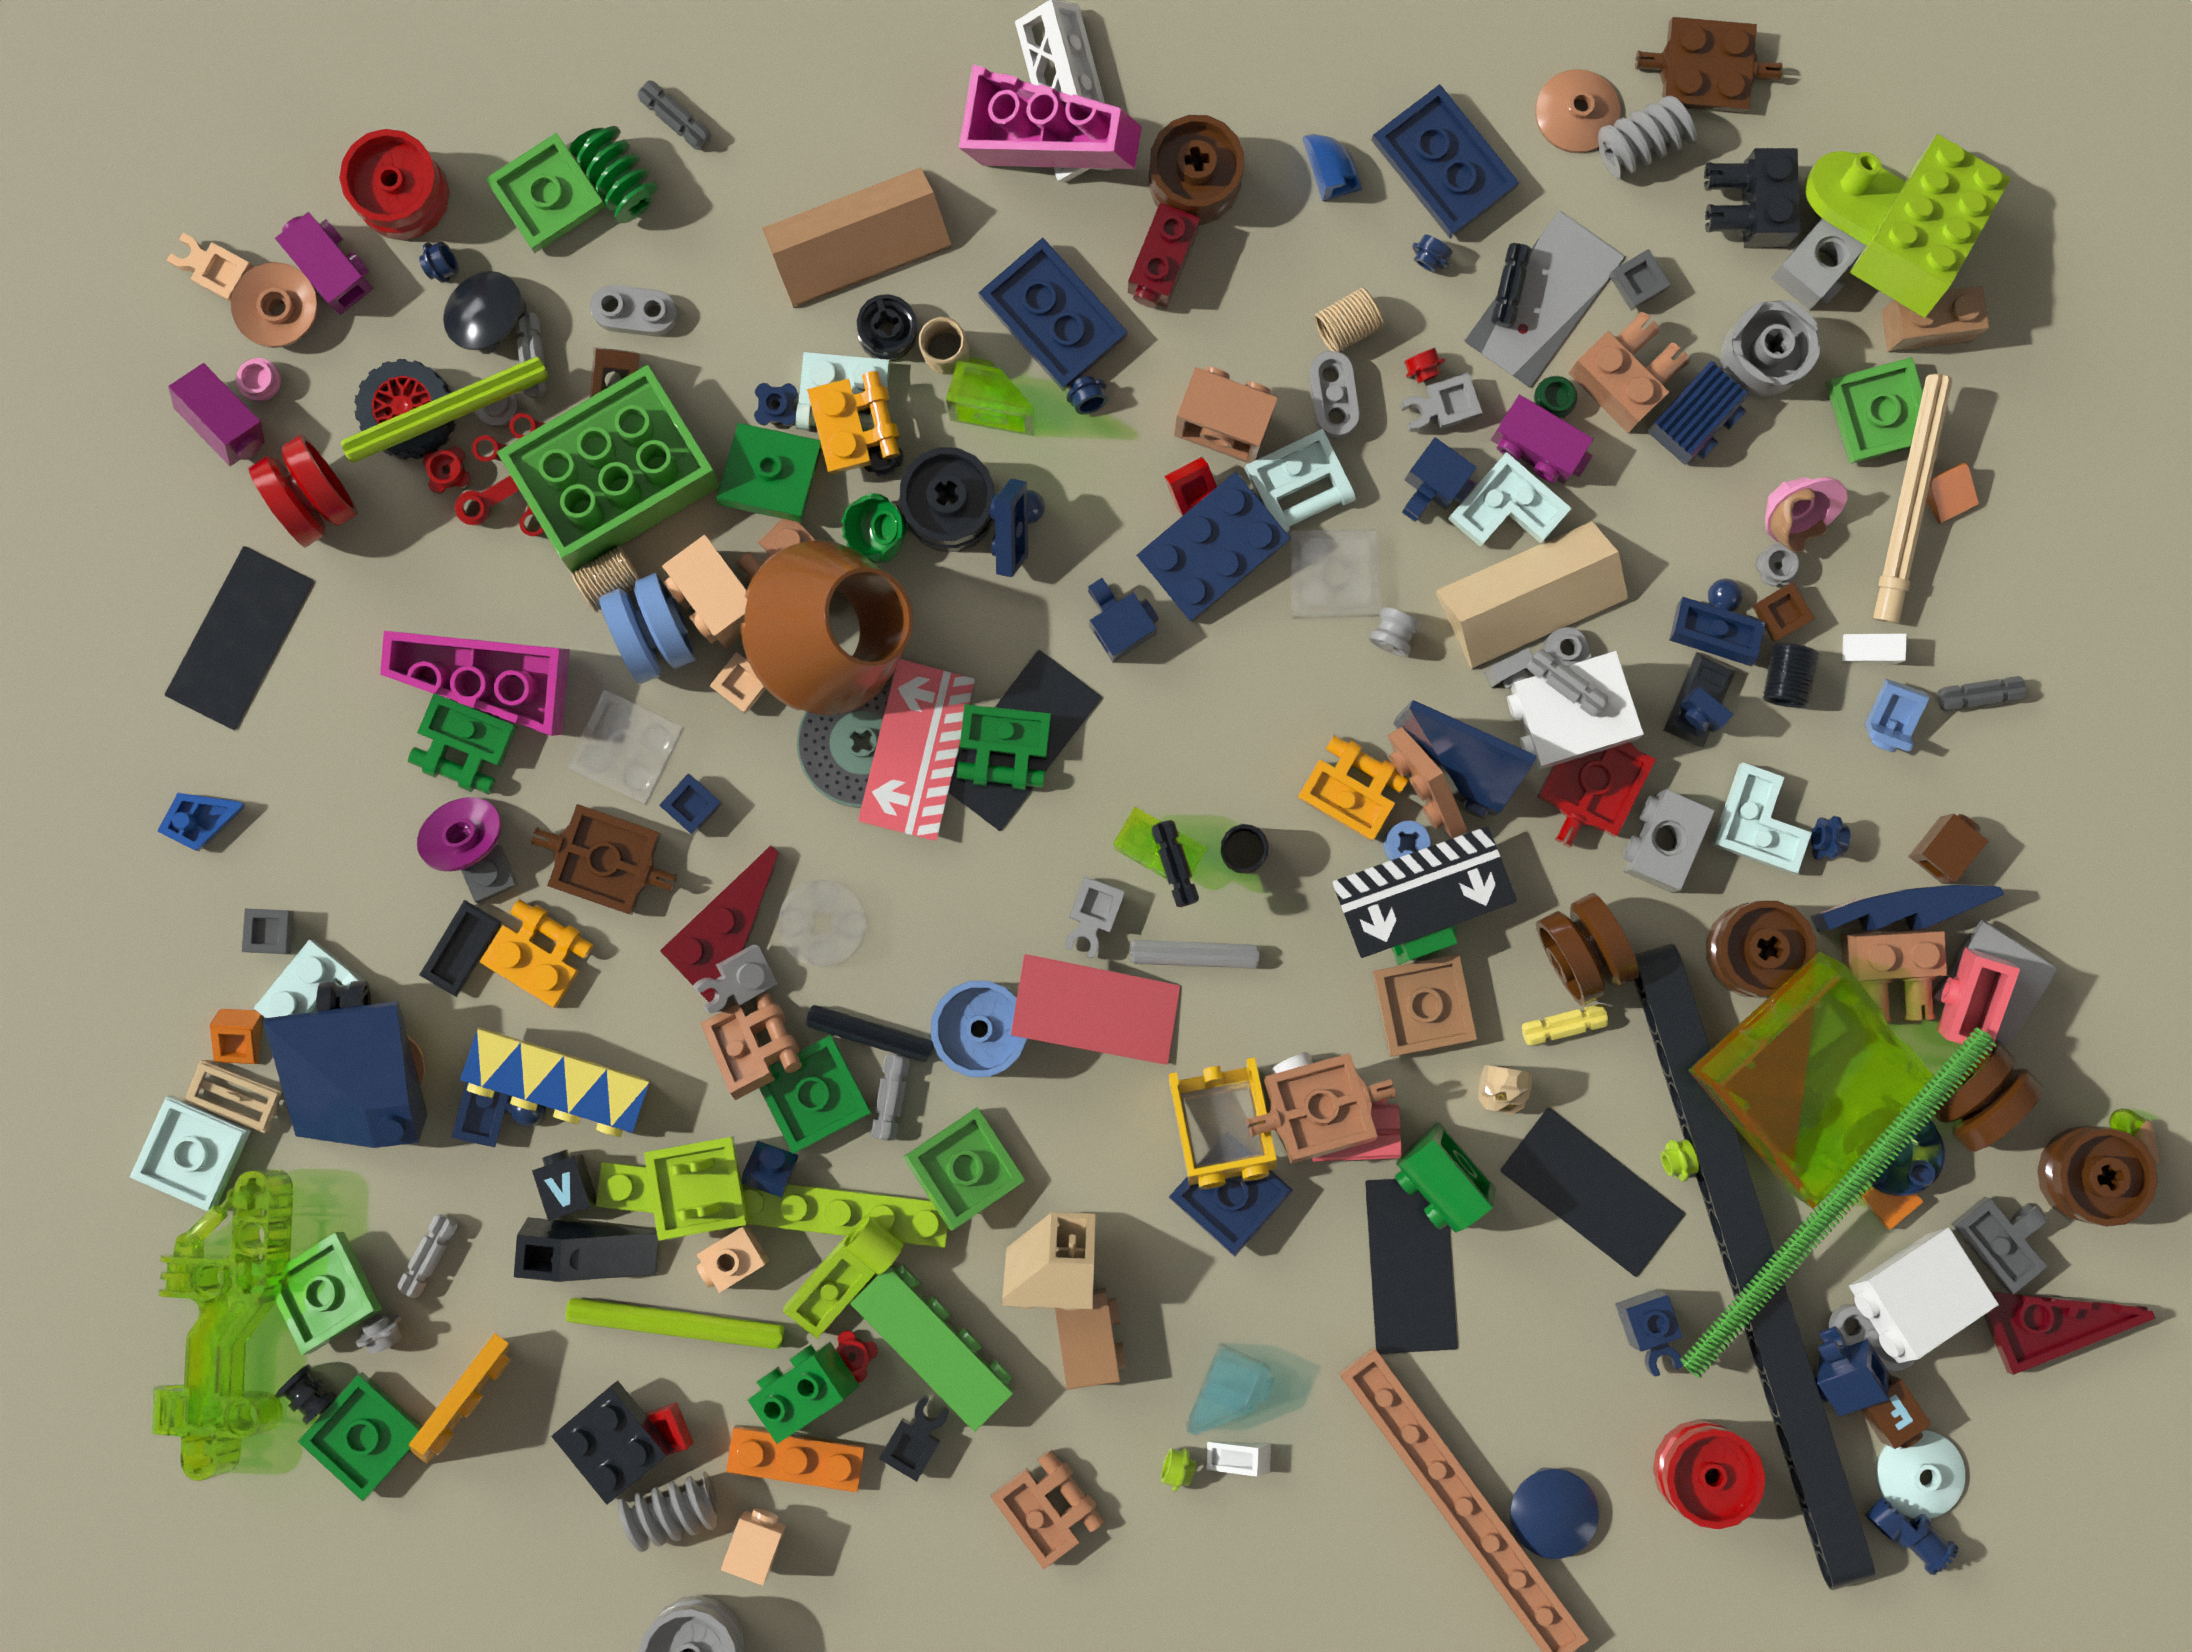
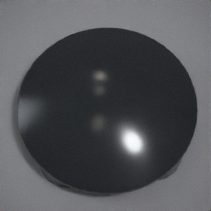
(483, 311)

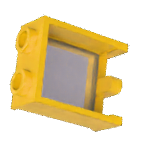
(1214, 1129)

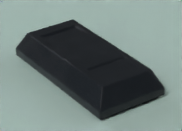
(1715, 680)
(460, 948)

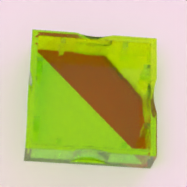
(1812, 1077)

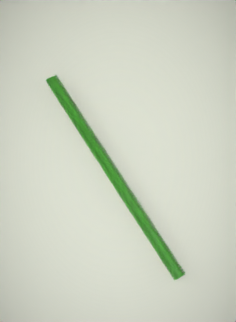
(1838, 1202)

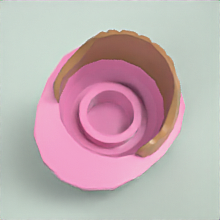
(1803, 510)

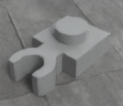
(1447, 401)
(1095, 909)
(741, 977)

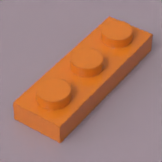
(796, 1459)

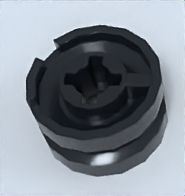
(874, 340)

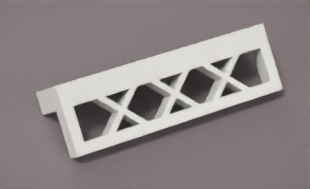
(1069, 49)

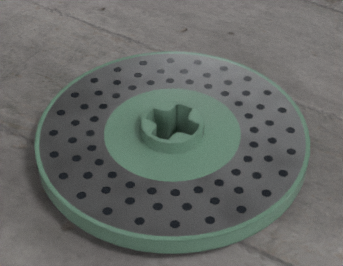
(828, 750)

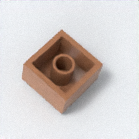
(1225, 414)

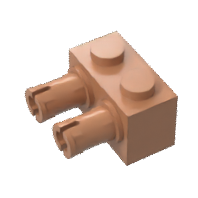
(1619, 380)
(1889, 955)

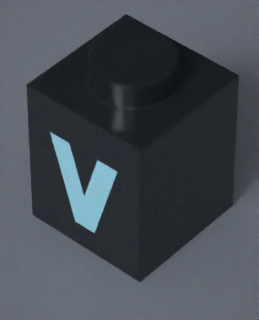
(564, 1184)

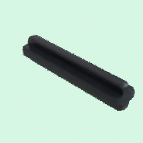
(869, 1033)

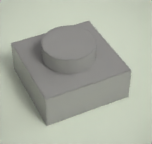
(1509, 670)

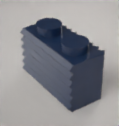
(1698, 413)

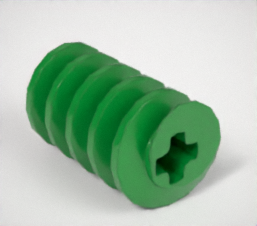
(613, 172)

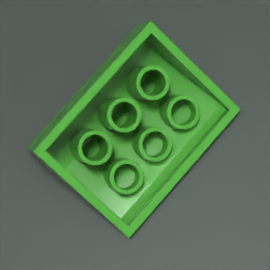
(609, 469)

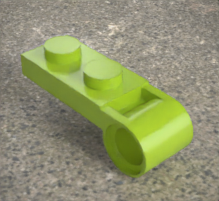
(842, 1275)

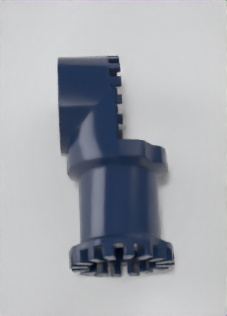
(1915, 1534)

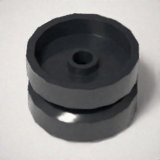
(944, 474)

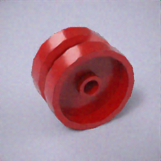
(394, 184)
(302, 491)
(1706, 1500)

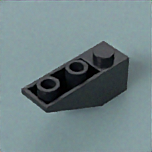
(583, 1251)

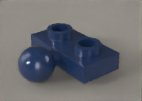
(1012, 512)
(1715, 627)
(481, 1117)

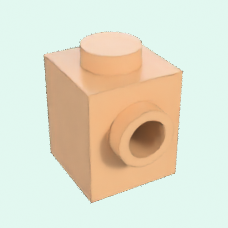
(731, 1259)
(754, 1545)

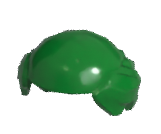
(874, 527)

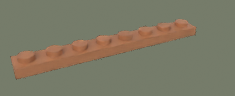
(1462, 1504)

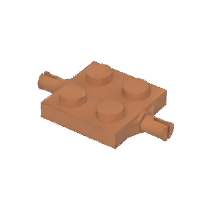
(1320, 1108)

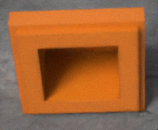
(1951, 493)
(236, 1036)

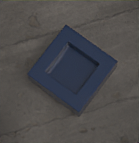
(1704, 710)
(690, 804)
(769, 1169)

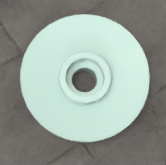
(1900, 1472)

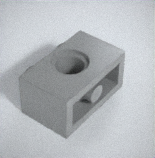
(1807, 276)
(1687, 824)

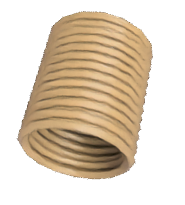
(1349, 320)
(930, 331)
(605, 575)

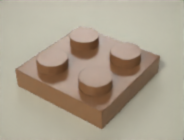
(1424, 1005)

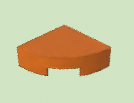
(1890, 1208)

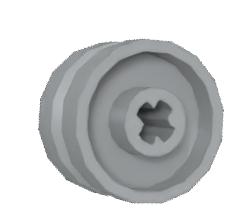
(694, 1624)

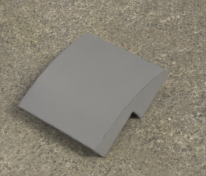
(2031, 981)

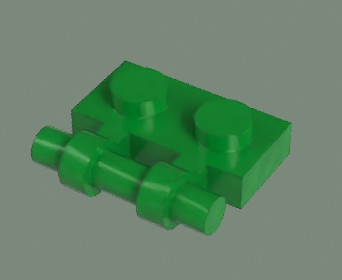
(465, 730)
(1006, 733)

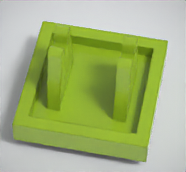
(696, 1188)

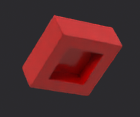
(1190, 484)
(672, 1426)

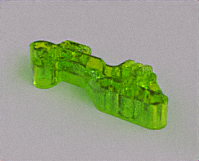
(229, 1314)

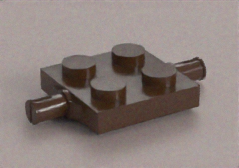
(1709, 64)
(604, 859)

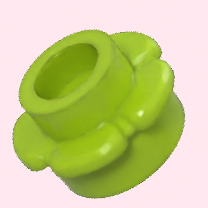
(1679, 1159)
(1177, 1468)

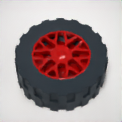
(396, 390)

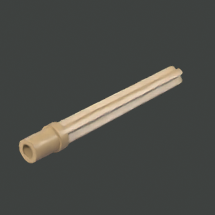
(1912, 500)

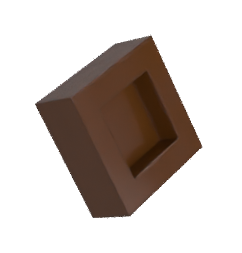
(1783, 612)

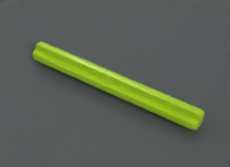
(444, 409)
(674, 1323)

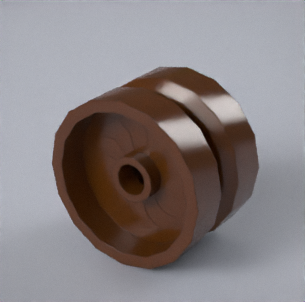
(1202, 145)
(1587, 949)
(1734, 950)
(1990, 1100)
(2097, 1175)

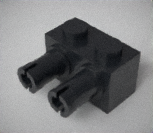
(1768, 195)

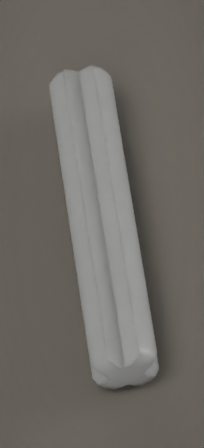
(1195, 954)

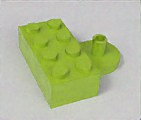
(1911, 228)

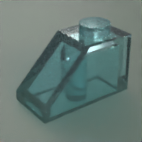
(1229, 1390)

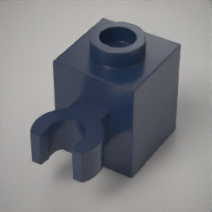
(1439, 477)
(1122, 623)
(1650, 1326)
(1851, 1374)

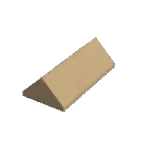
(1534, 593)

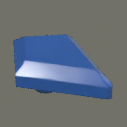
(197, 819)

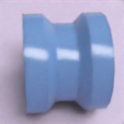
(1397, 845)

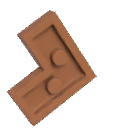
(1427, 782)

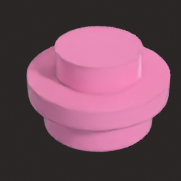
(258, 379)

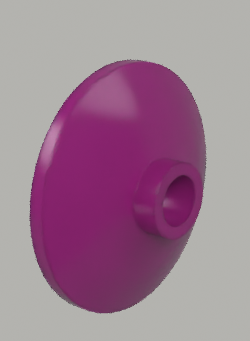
(459, 834)

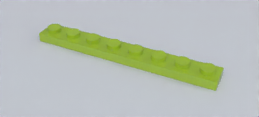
(799, 1208)

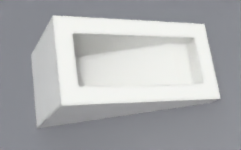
(1874, 648)
(1239, 1458)

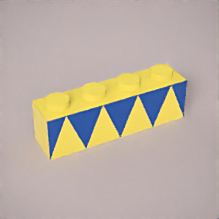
(554, 1080)

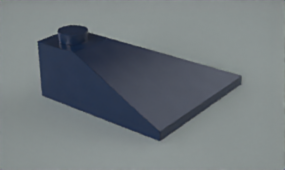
(1475, 764)
(349, 1075)

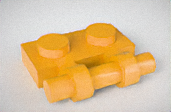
(840, 426)
(1346, 799)
(530, 965)

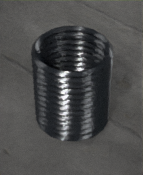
(1790, 675)
(1250, 828)

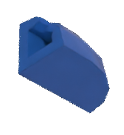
(1331, 166)

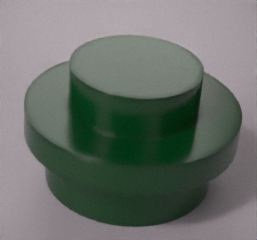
(1556, 396)

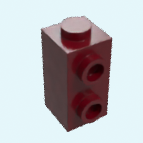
(1162, 256)

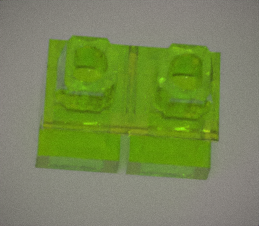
(1138, 843)

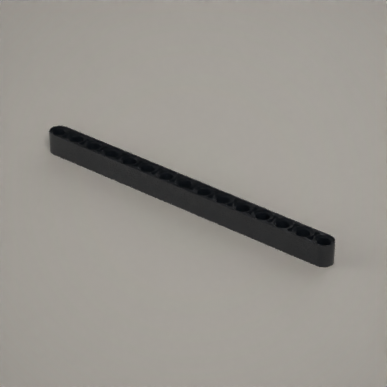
(1744, 1250)

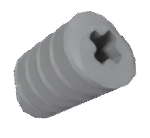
(1645, 132)
(670, 1514)

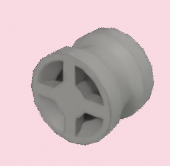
(1395, 632)

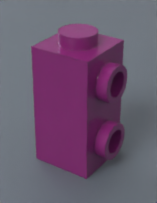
(323, 262)
(217, 415)
(1542, 441)

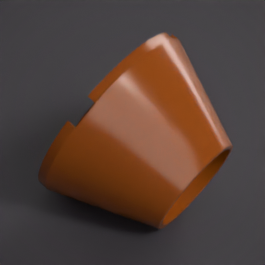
(791, 635)

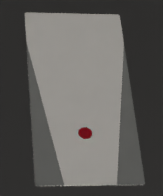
(1560, 283)

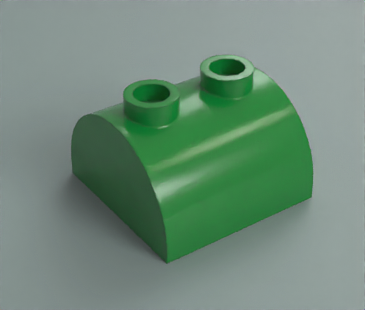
(1446, 1179)

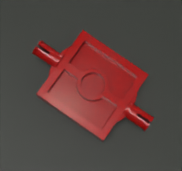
(1596, 789)

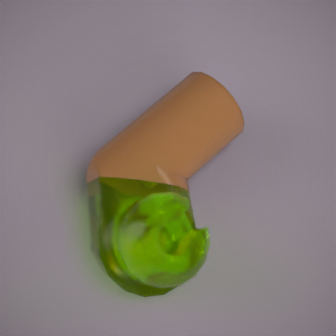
(2138, 1126)

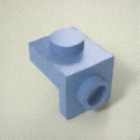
(1895, 716)

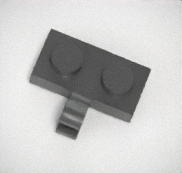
(2002, 1242)

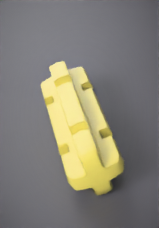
(1565, 1024)

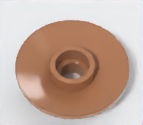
(1563, 123)
(261, 291)

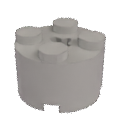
(1788, 330)

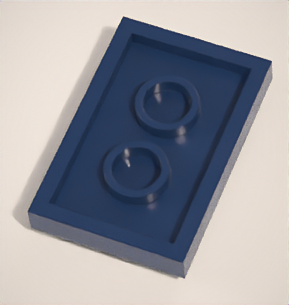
(1445, 161)
(1053, 314)
(1213, 546)

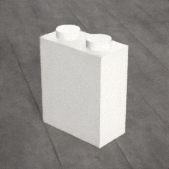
(1561, 729)
(1922, 1296)

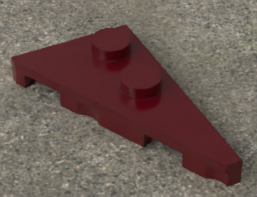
(722, 925)
(2042, 1328)

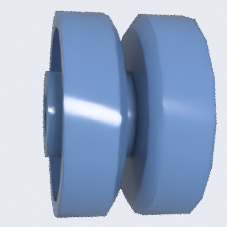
(643, 630)
(953, 1025)

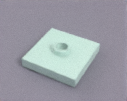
(190, 1153)

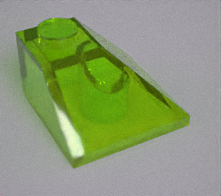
(988, 399)

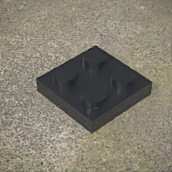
(612, 1442)

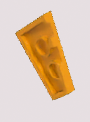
(461, 1399)

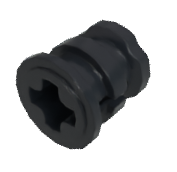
(305, 1394)

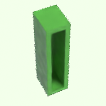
(933, 1346)

